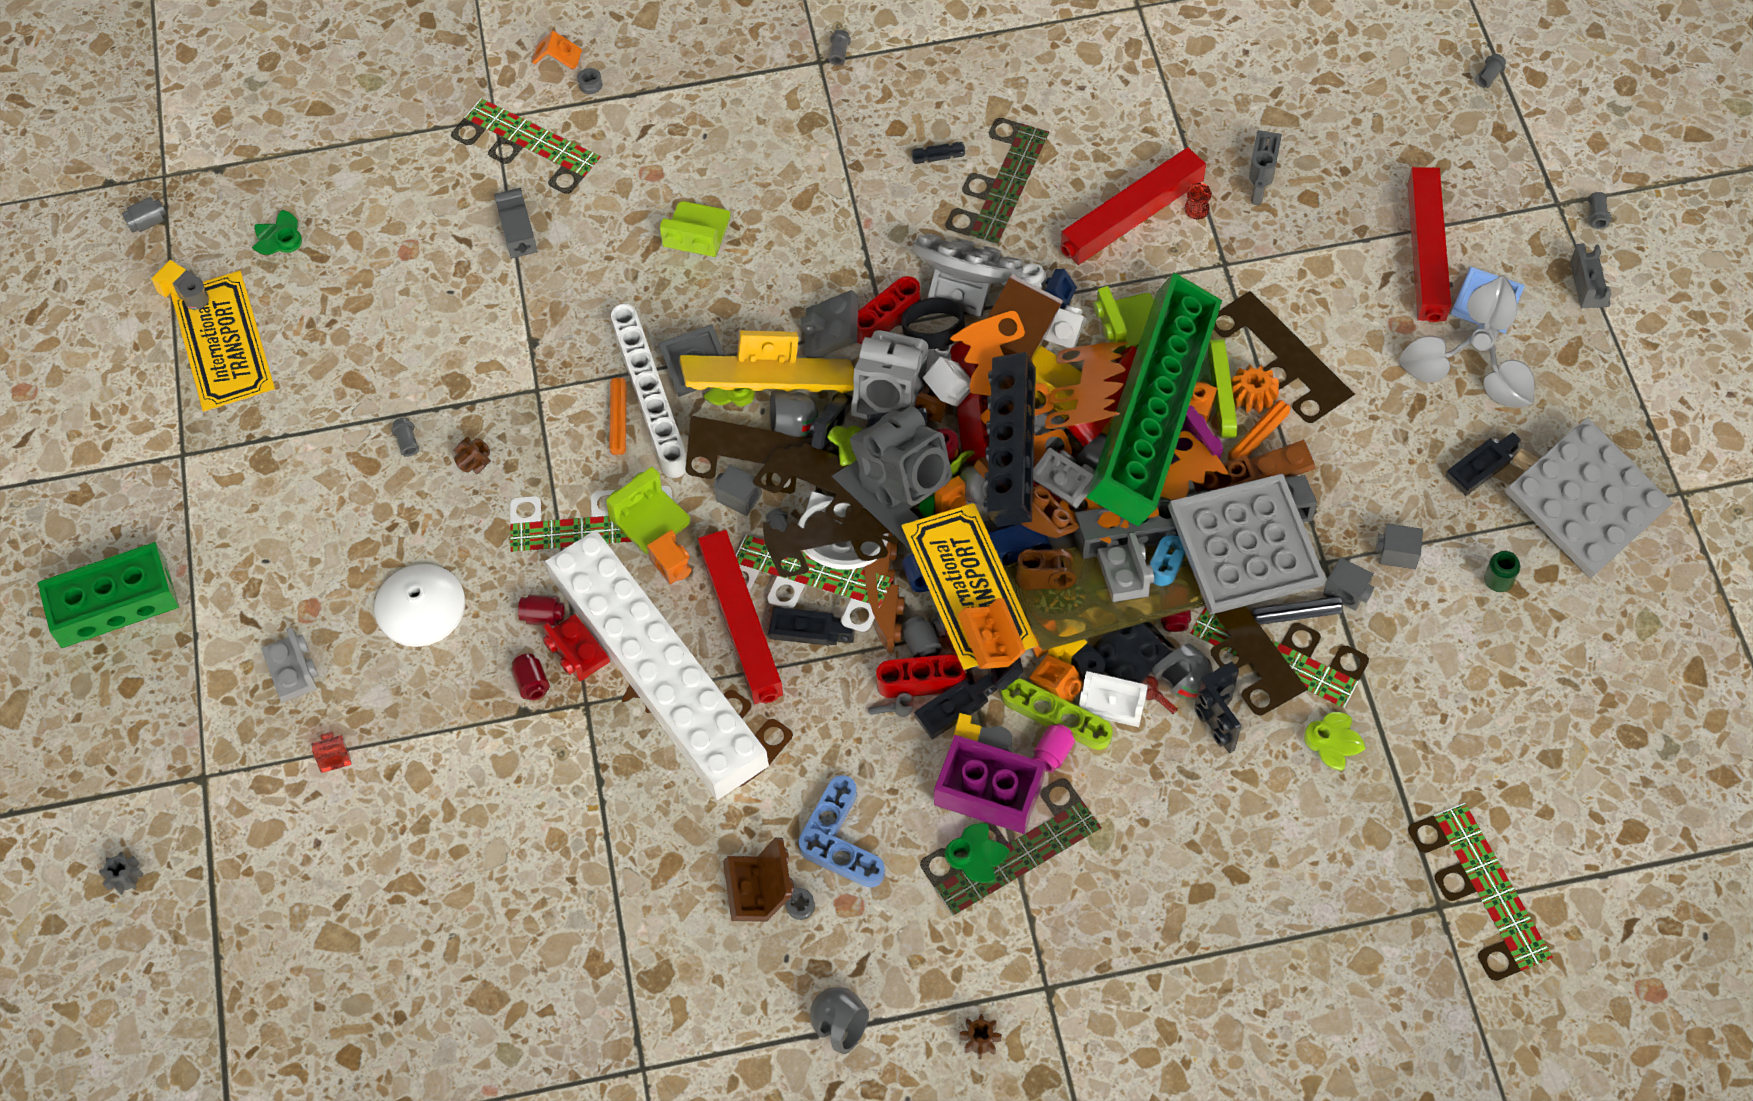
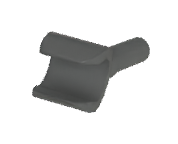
(894, 707)

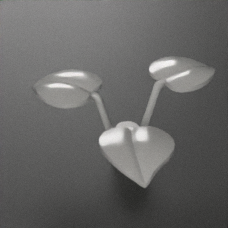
(1495, 309)

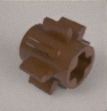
(472, 455)
(980, 1045)

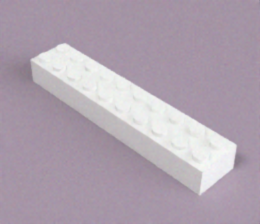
(657, 665)

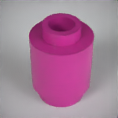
(1054, 746)

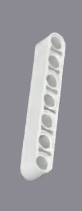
(650, 400)

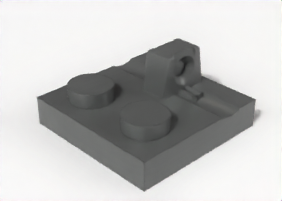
(830, 325)
(697, 342)

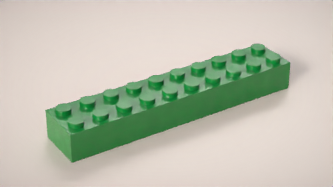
(1155, 400)

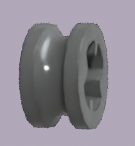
(592, 86)
(808, 898)

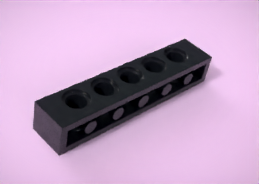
(1010, 440)

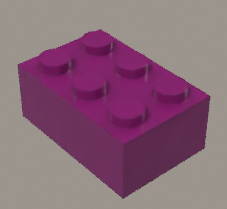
(989, 784)

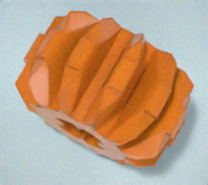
(1254, 388)

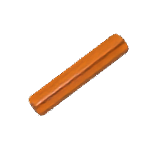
(1260, 430)
(617, 434)

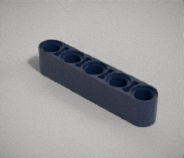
(1007, 543)

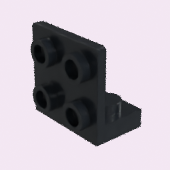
(1133, 651)
(1211, 704)

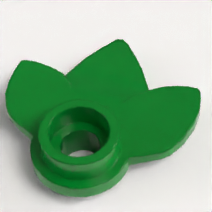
(279, 236)
(980, 852)

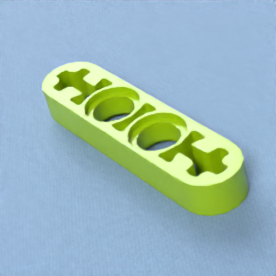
(1221, 380)
(1059, 709)

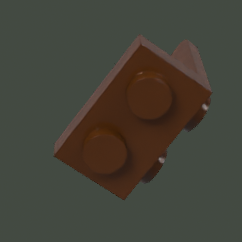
(758, 884)

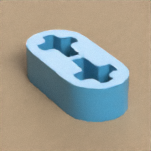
(1172, 561)

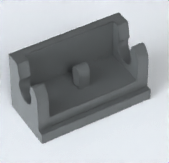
(1589, 278)

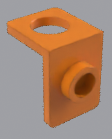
(558, 48)

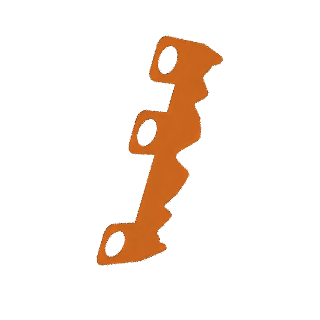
(985, 344)
(1092, 389)
(1191, 467)

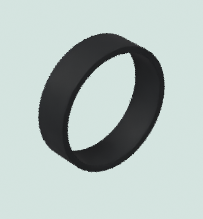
(933, 306)

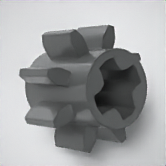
(121, 873)

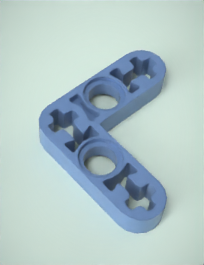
(827, 836)

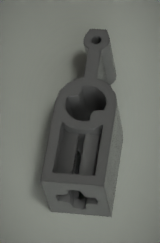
(1263, 163)
(515, 223)

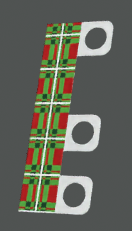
(535, 534)
(849, 583)

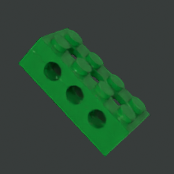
(107, 595)

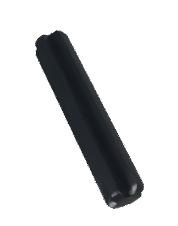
(1297, 610)

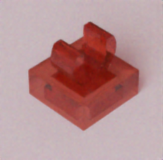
(331, 752)

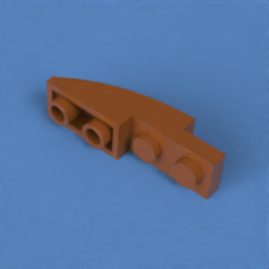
(1288, 460)
(1047, 514)
(892, 605)

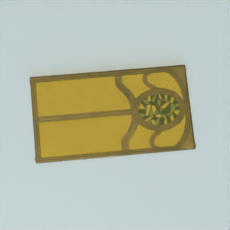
(1087, 607)

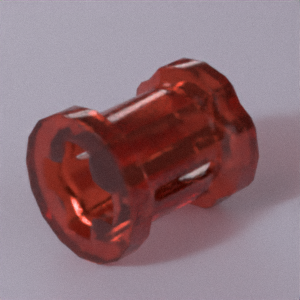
(1197, 205)

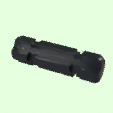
(938, 152)

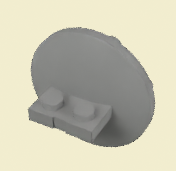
(964, 271)

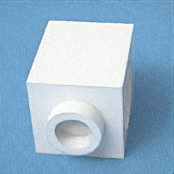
(948, 381)

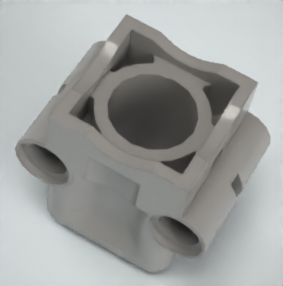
(888, 373)

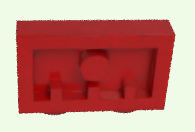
(576, 647)

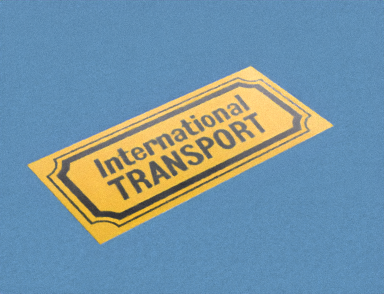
(224, 344)
(963, 573)

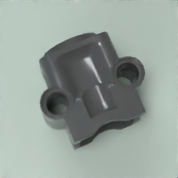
(901, 458)

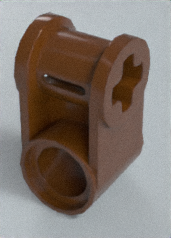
(1043, 569)

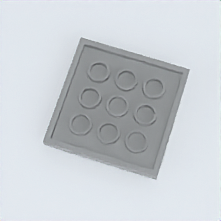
(1588, 497)
(1246, 544)

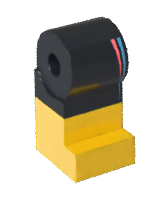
(1081, 656)

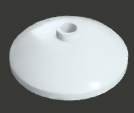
(841, 554)
(424, 617)

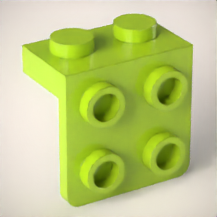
(695, 228)
(1122, 318)
(645, 510)

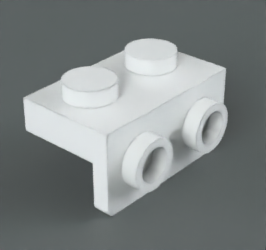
(1066, 327)

